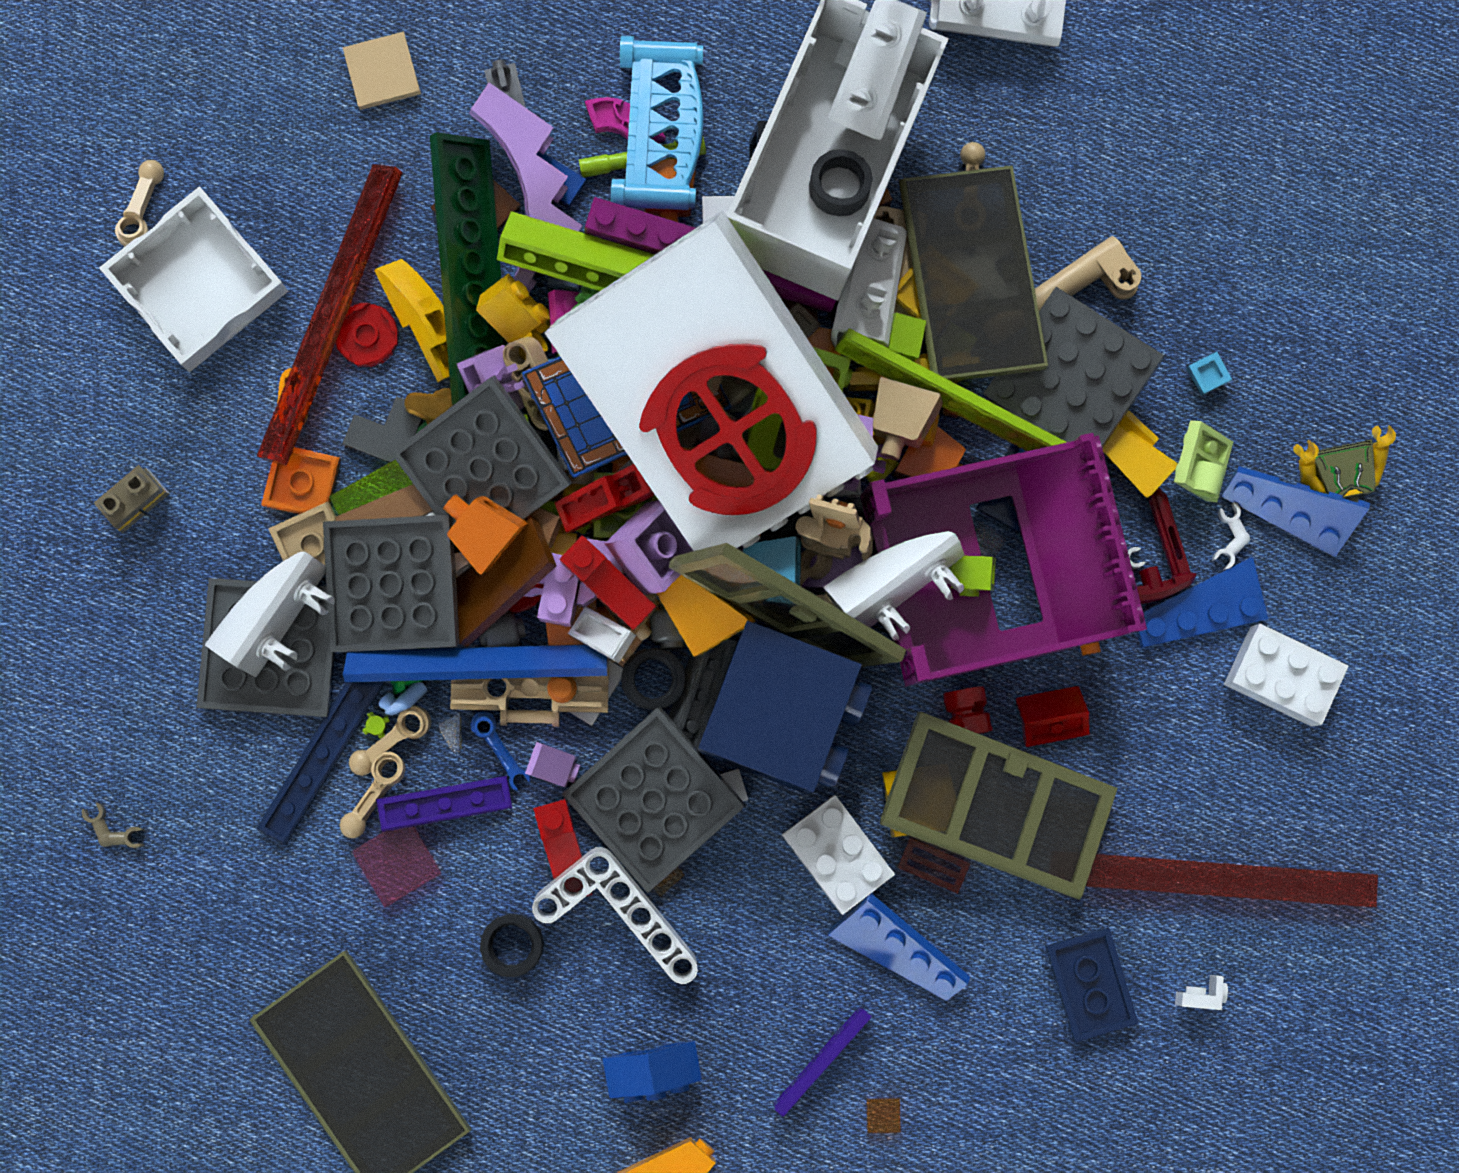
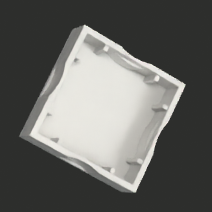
(194, 279)

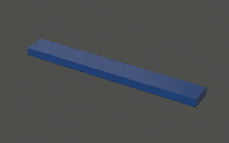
(474, 663)

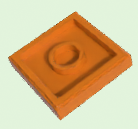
(302, 483)

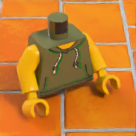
(1346, 469)

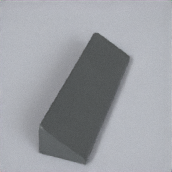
(703, 683)

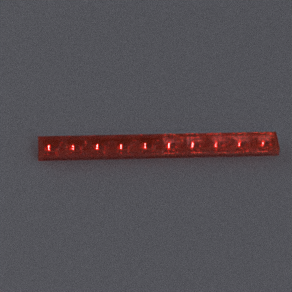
(329, 314)
(1234, 880)

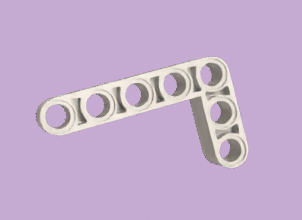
(623, 906)

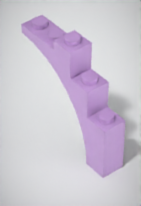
(521, 137)

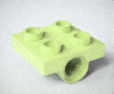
(1203, 461)

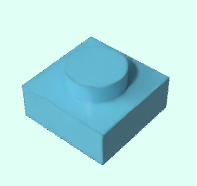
(1209, 373)

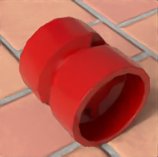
(968, 709)

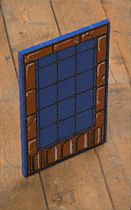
(579, 428)

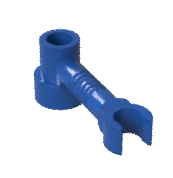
(496, 745)

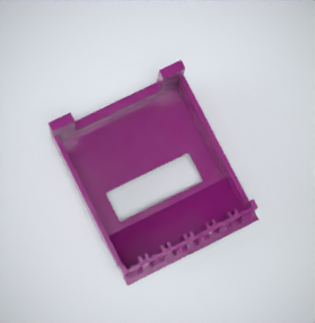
(1069, 543)

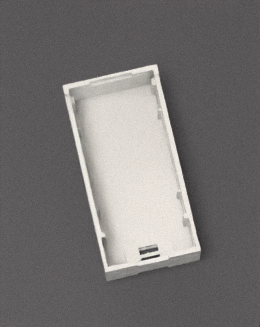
(774, 198)

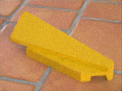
(1135, 456)

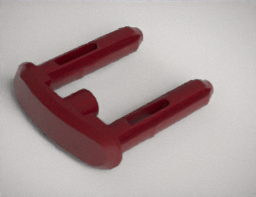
(1153, 586)

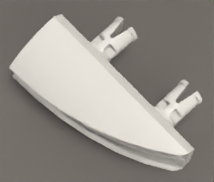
(1010, 20)
(878, 68)
(872, 285)
(892, 576)
(265, 613)

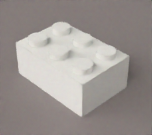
(1286, 675)
(838, 854)

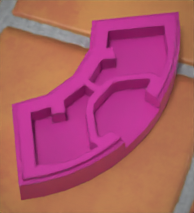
(612, 116)

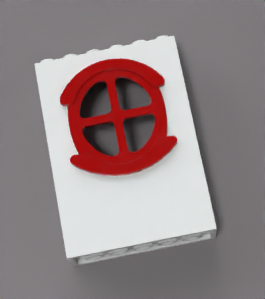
(671, 328)

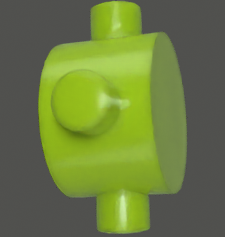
(376, 725)

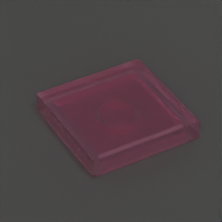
(396, 863)

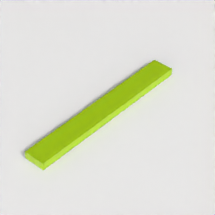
(954, 397)

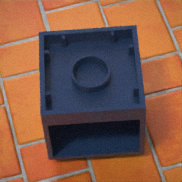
(784, 710)

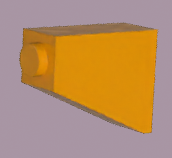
(701, 616)
(682, 1157)

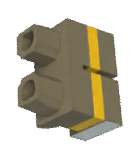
(127, 497)

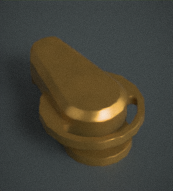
(428, 405)

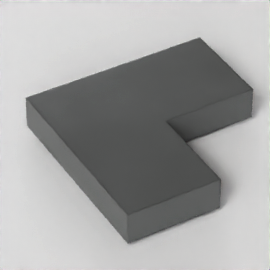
(380, 439)

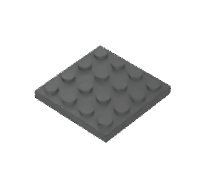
(1089, 377)
(485, 451)
(391, 583)
(298, 691)
(653, 799)

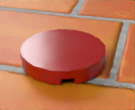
(367, 335)

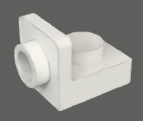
(1197, 996)

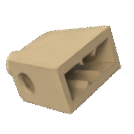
(903, 415)

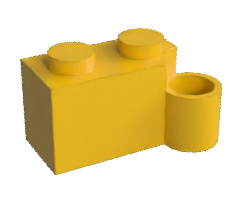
(514, 312)

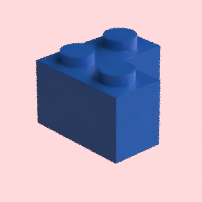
(652, 1072)

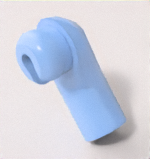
(404, 701)

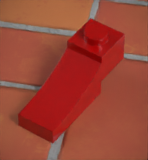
(603, 498)
(607, 583)
(559, 840)

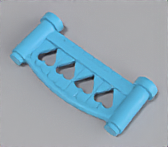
(649, 63)

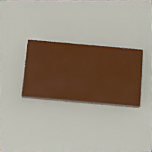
(490, 595)

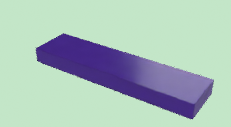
(444, 803)
(821, 1061)

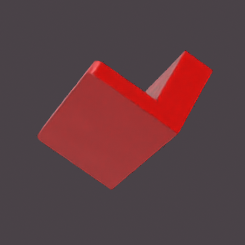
(1053, 716)

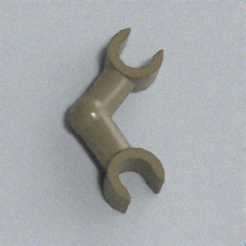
(106, 837)

